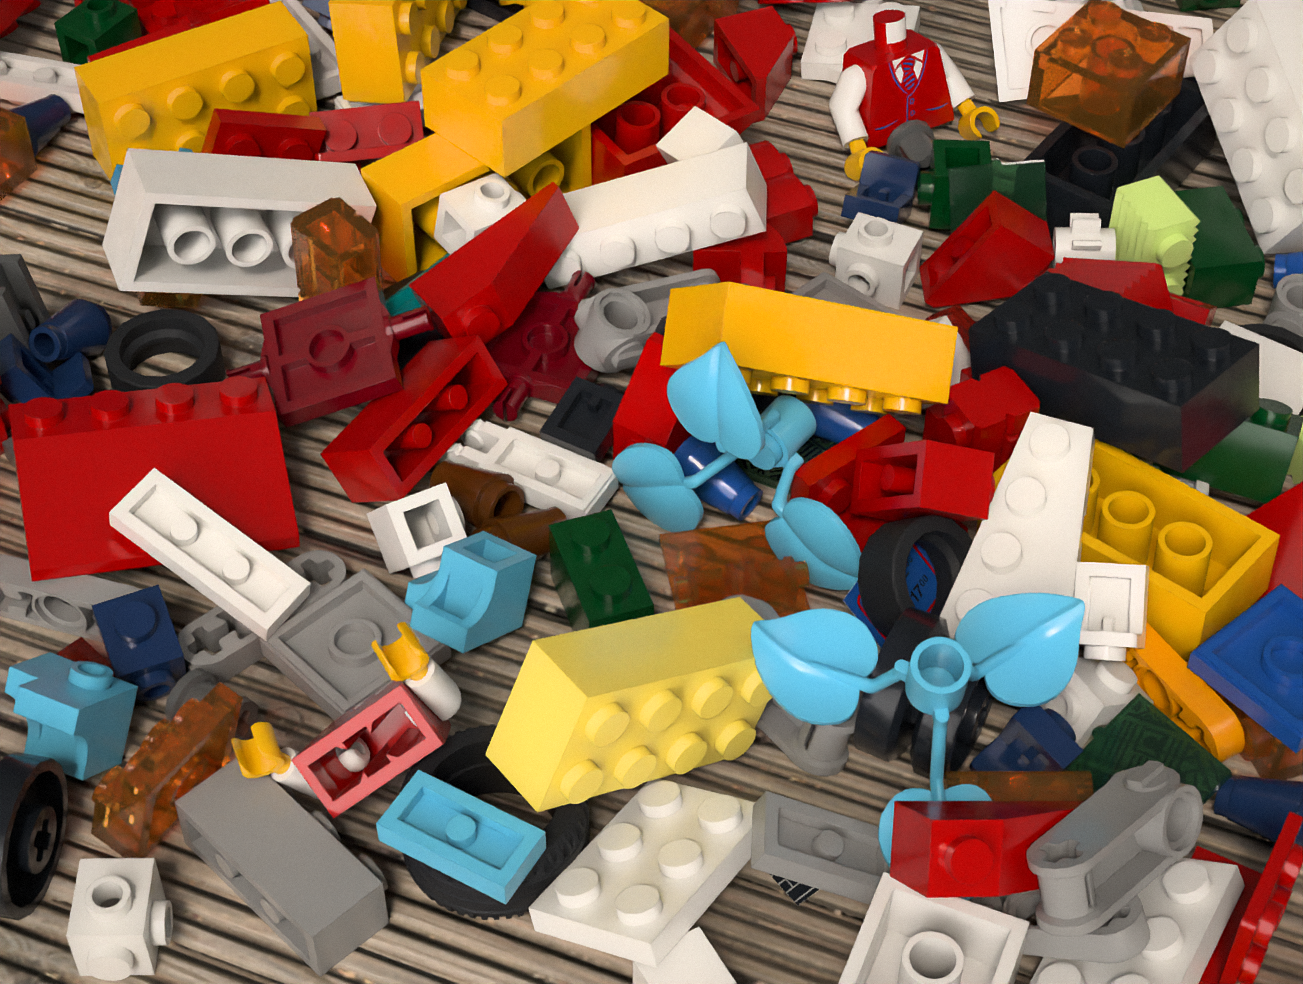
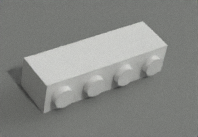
(663, 213)

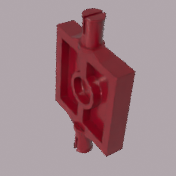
(539, 349)
(333, 351)

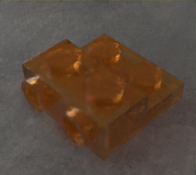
(138, 802)

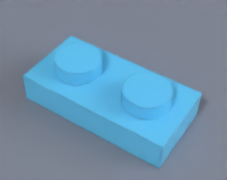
(461, 836)

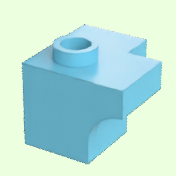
(474, 593)
(72, 712)

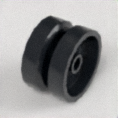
(889, 721)
(30, 830)

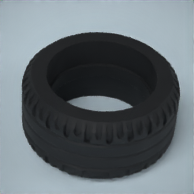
(466, 767)

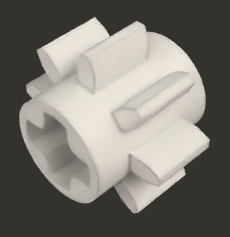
(1084, 239)

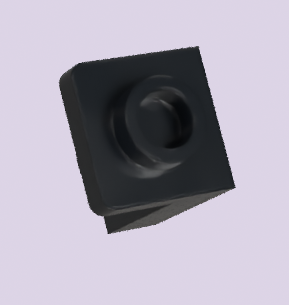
(584, 419)

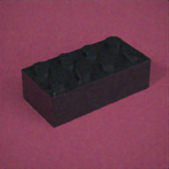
(1087, 170)
(1122, 368)

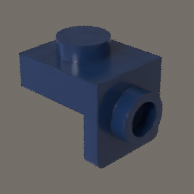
(884, 188)
(29, 378)
(141, 642)
(1031, 742)

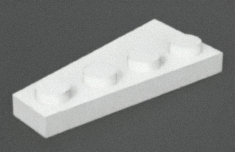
(1024, 24)
(1032, 520)

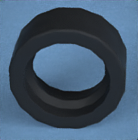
(158, 334)
(885, 559)

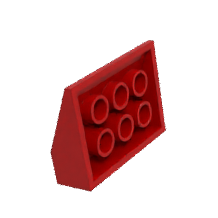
(627, 135)
(92, 450)

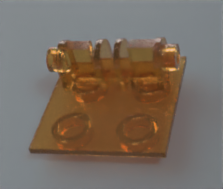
(732, 561)

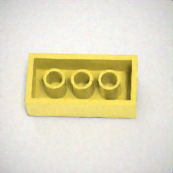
(630, 703)

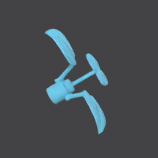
(718, 408)
(823, 659)

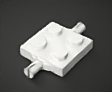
(840, 27)

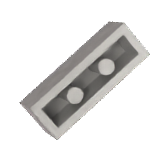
(285, 864)

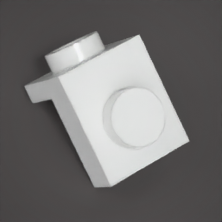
(1114, 608)
(1095, 695)

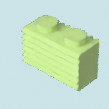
(1154, 228)

